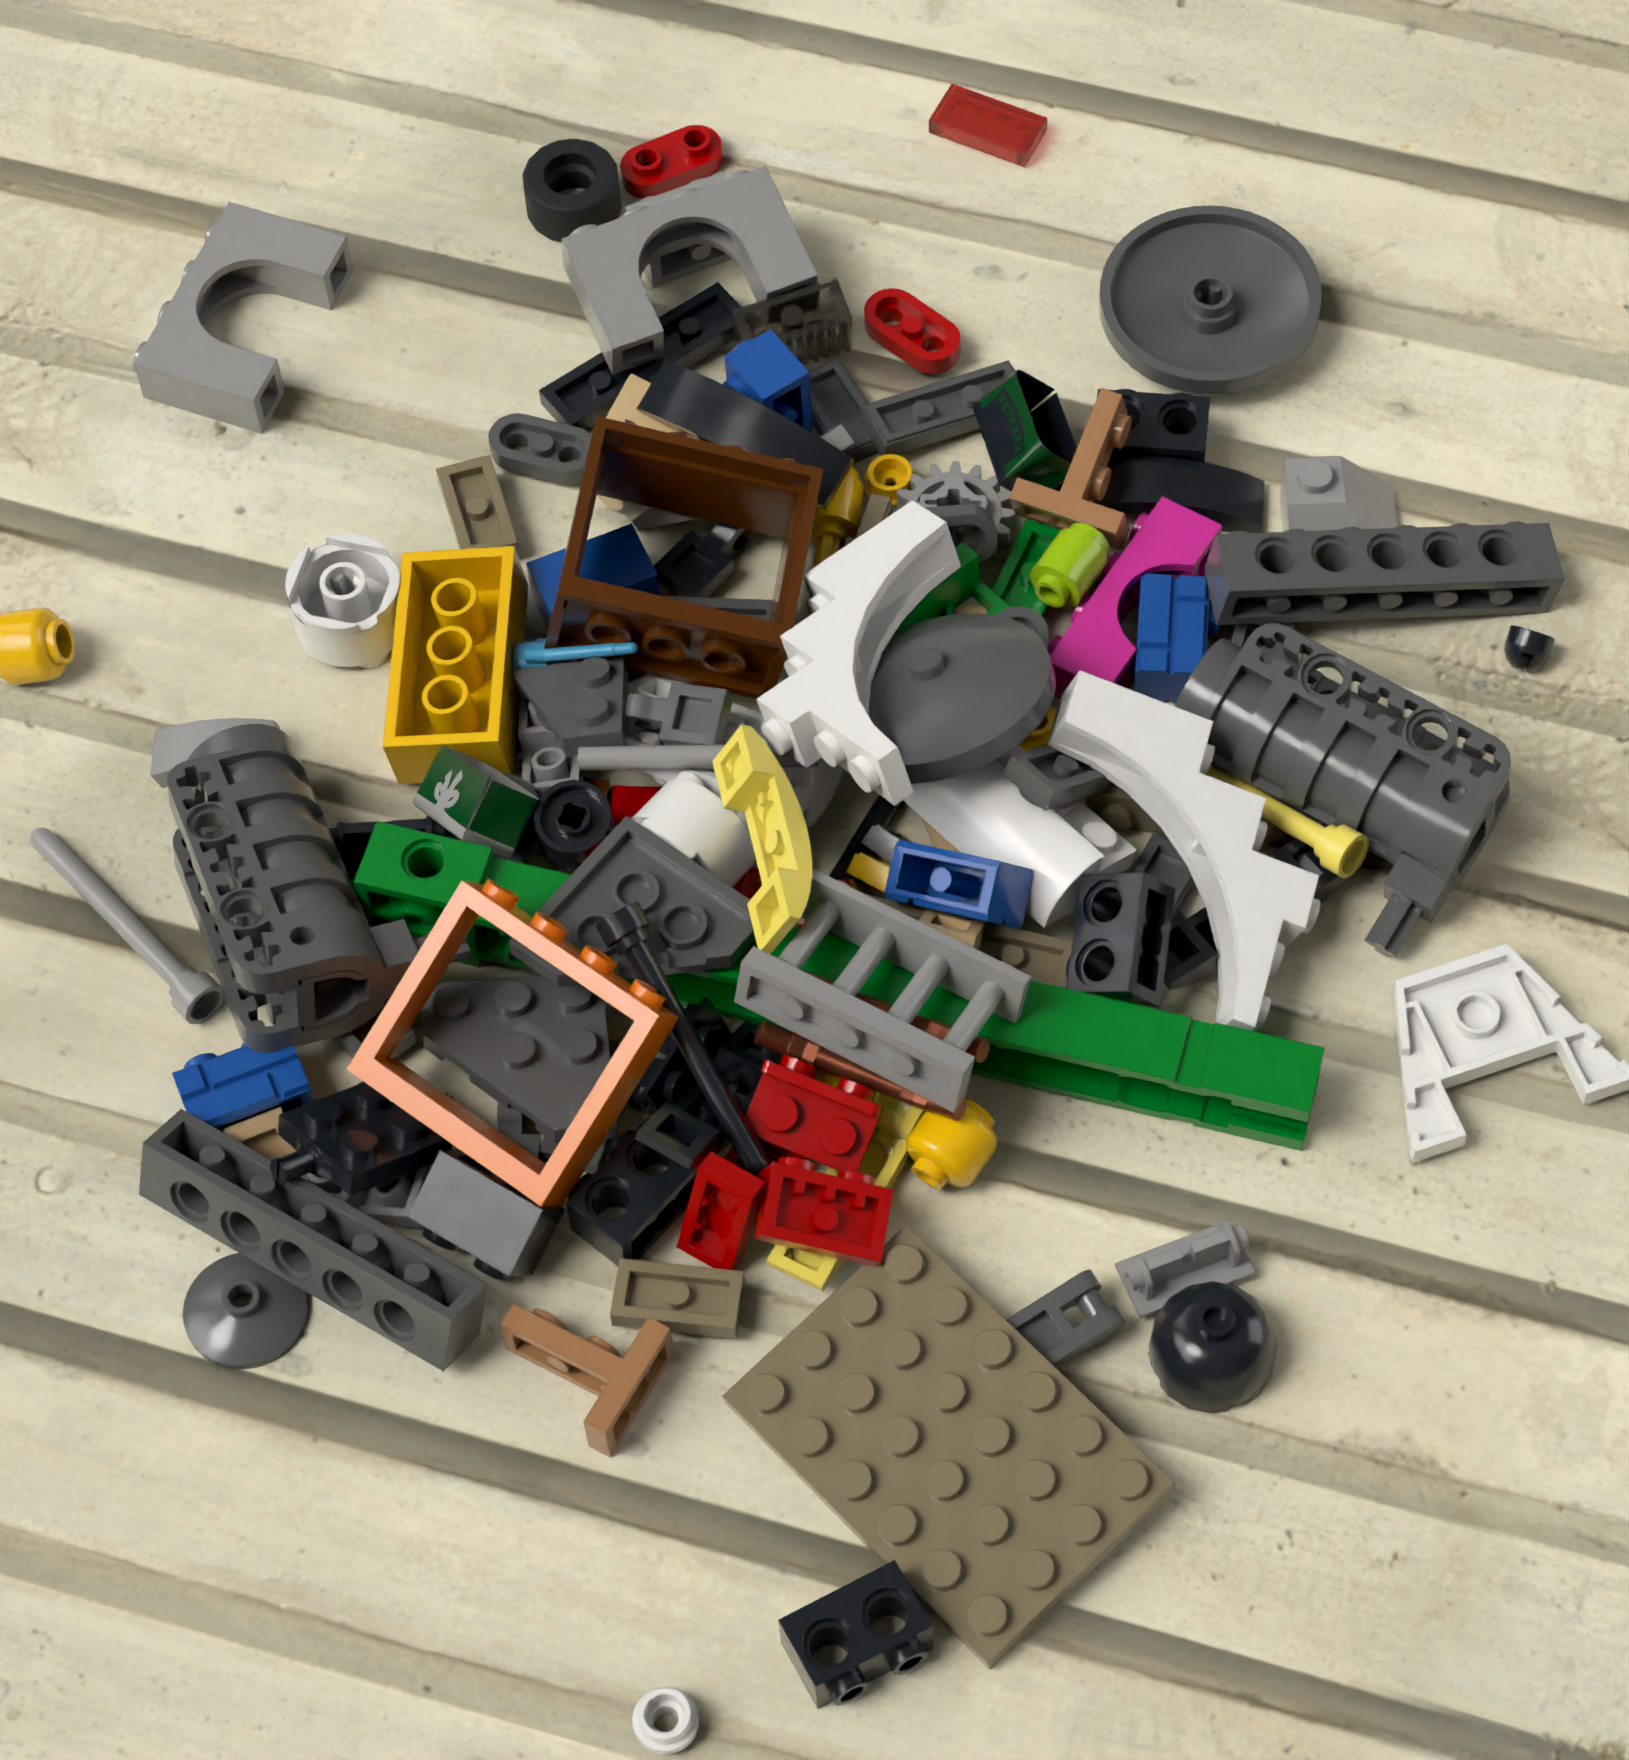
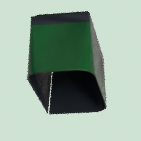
(1024, 442)

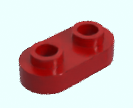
(674, 161)
(917, 332)

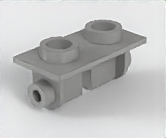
(1194, 1259)

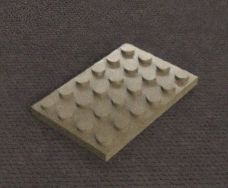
(949, 1445)

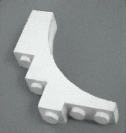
(834, 652)
(1216, 828)

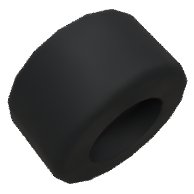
(566, 166)

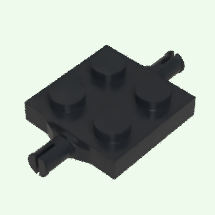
(354, 1140)

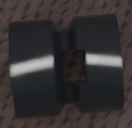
(572, 823)

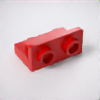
(813, 1117)
(823, 1212)

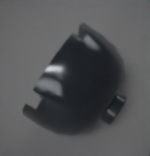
(1212, 1347)

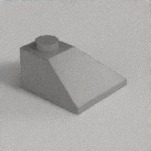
(1333, 495)

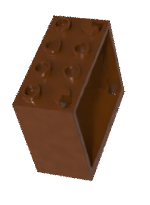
(702, 482)

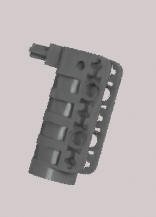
(1355, 763)
(295, 916)

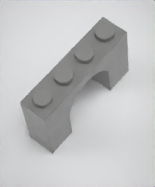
(736, 216)
(240, 257)

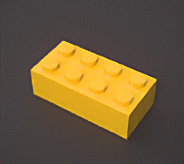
(455, 659)

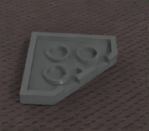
(692, 913)
(522, 1043)

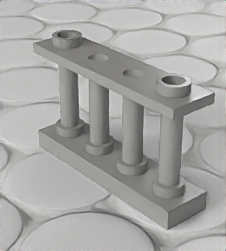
(862, 1032)

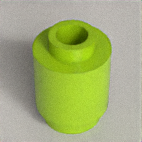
(1070, 565)

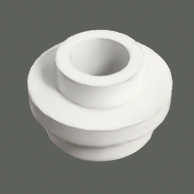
(659, 1702)

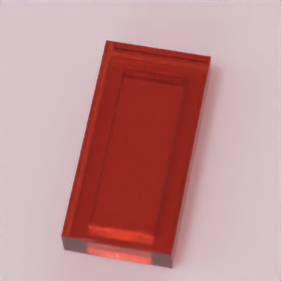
(988, 125)

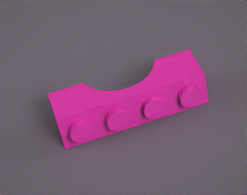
(1164, 542)

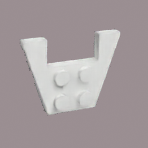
(1478, 1021)

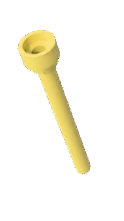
(1339, 848)

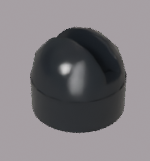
(1529, 644)

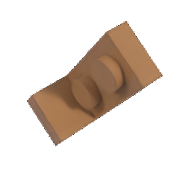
(1085, 479)
(593, 1366)

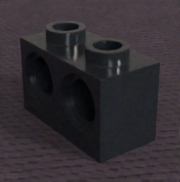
(1160, 419)
(1128, 942)
(649, 1200)
(846, 1621)

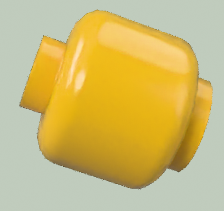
(34, 646)
(951, 1149)

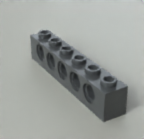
(1383, 573)
(312, 1240)

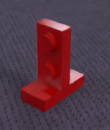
(724, 1208)

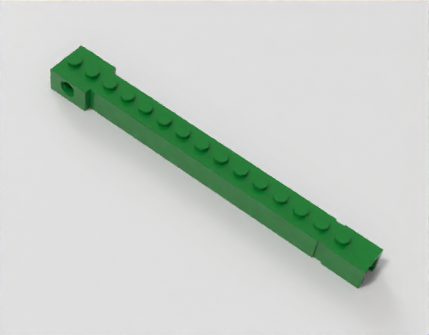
(1059, 1045)

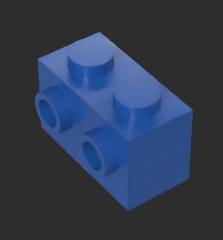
(772, 376)

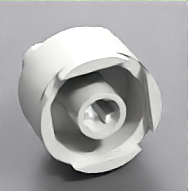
(344, 601)
(700, 827)

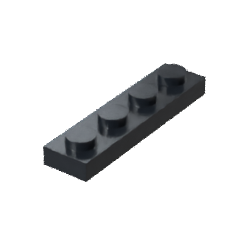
(690, 335)

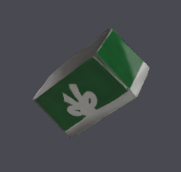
(475, 801)

